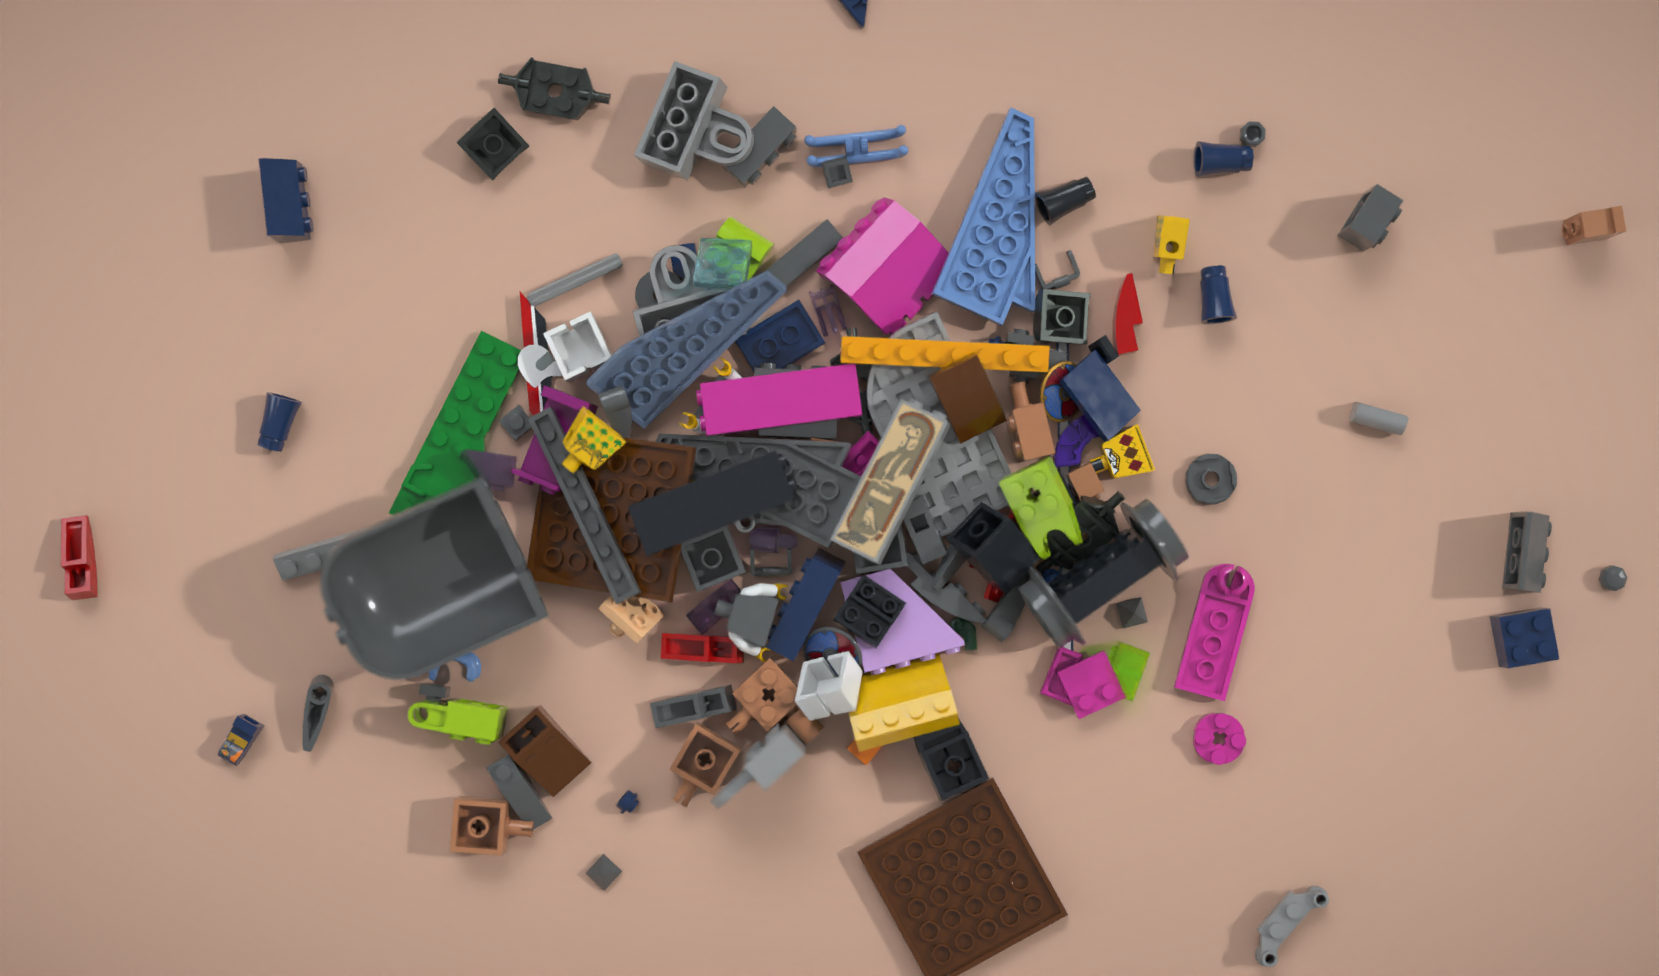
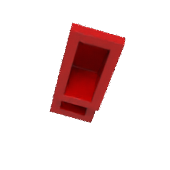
(1126, 317)
(78, 558)
(700, 648)

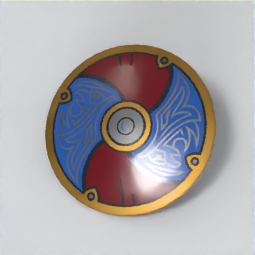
(1056, 401)

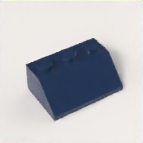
(285, 200)

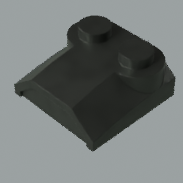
(492, 143)
(1061, 317)

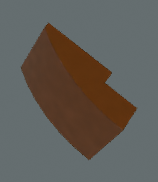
(967, 397)

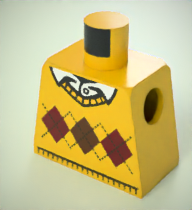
(1124, 455)

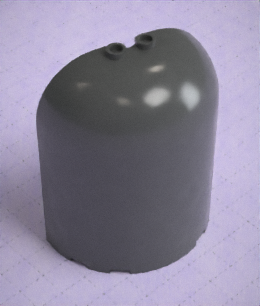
(430, 584)

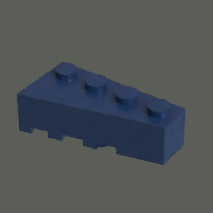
(805, 604)

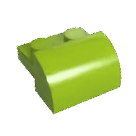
(761, 246)

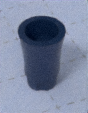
(1221, 158)
(1216, 296)
(277, 420)

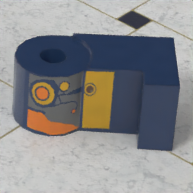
(240, 739)

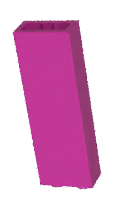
(779, 400)

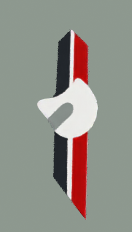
(534, 359)

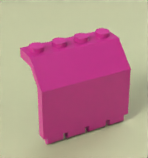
(886, 265)

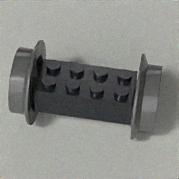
(1105, 574)

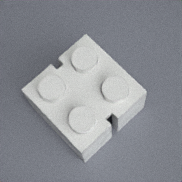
(578, 348)
(824, 692)

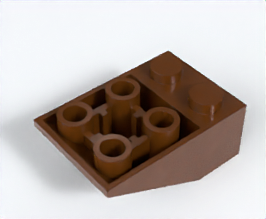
(545, 751)

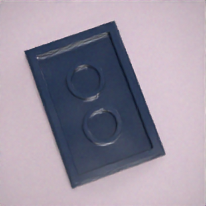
(781, 338)
(1099, 395)

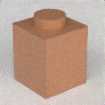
(1084, 482)

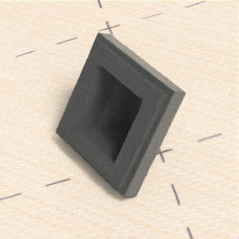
(1132, 612)
(604, 872)

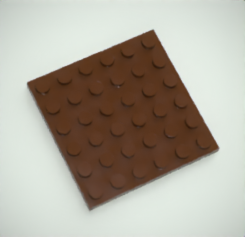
(627, 477)
(962, 882)

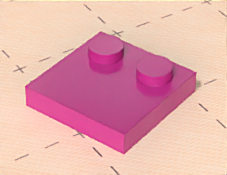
(1091, 684)

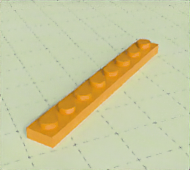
(943, 353)

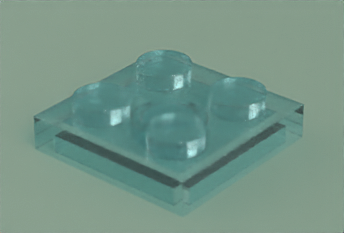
(722, 263)

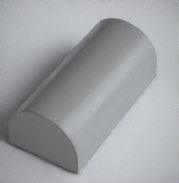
(1378, 418)

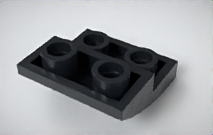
(869, 611)

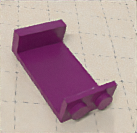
(535, 465)

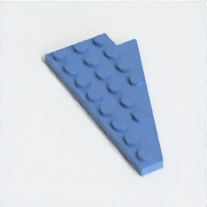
(995, 244)

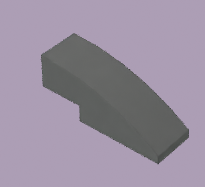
(693, 706)

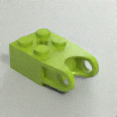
(1043, 513)
(461, 719)

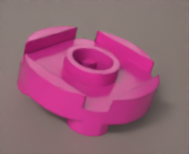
(1220, 723)

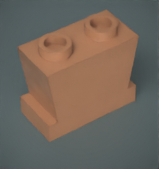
(1594, 225)

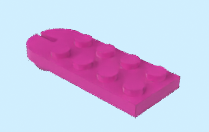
(1216, 632)

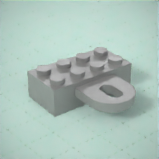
(688, 125)
(672, 297)
(765, 762)

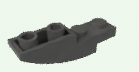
(949, 598)

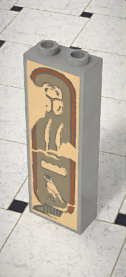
(891, 480)

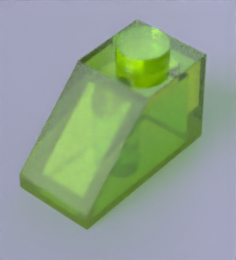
(1128, 666)

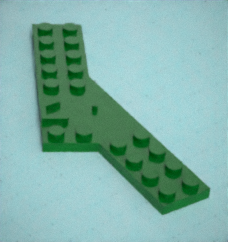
(461, 422)

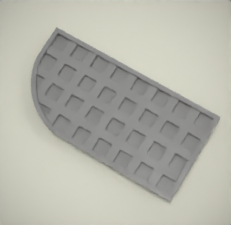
(960, 472)

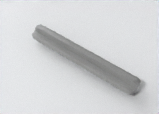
(574, 280)

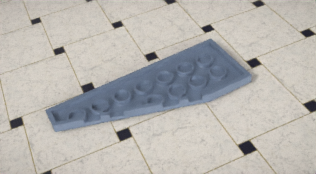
(676, 353)

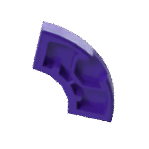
(1073, 441)

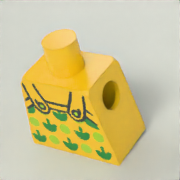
(1167, 230)
(590, 441)

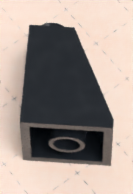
(994, 547)

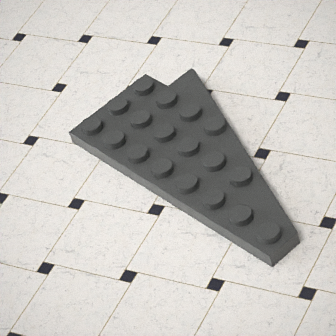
(813, 465)

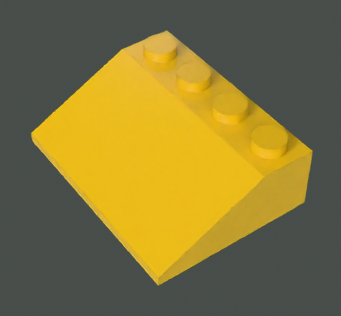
(903, 704)

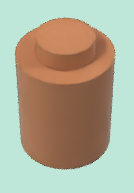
(801, 726)

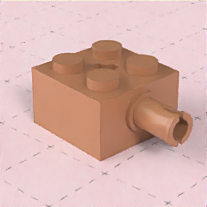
(1028, 426)
(751, 695)
(700, 775)
(495, 815)

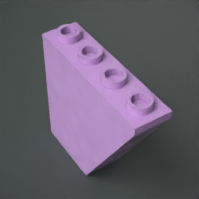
(913, 634)

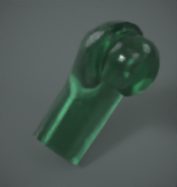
(967, 631)

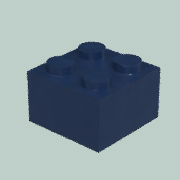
(1524, 637)

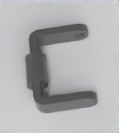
(1061, 281)
(771, 571)

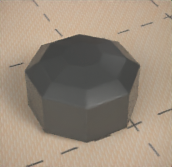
(1252, 134)
(1612, 578)

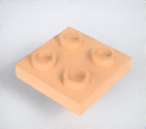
(631, 617)

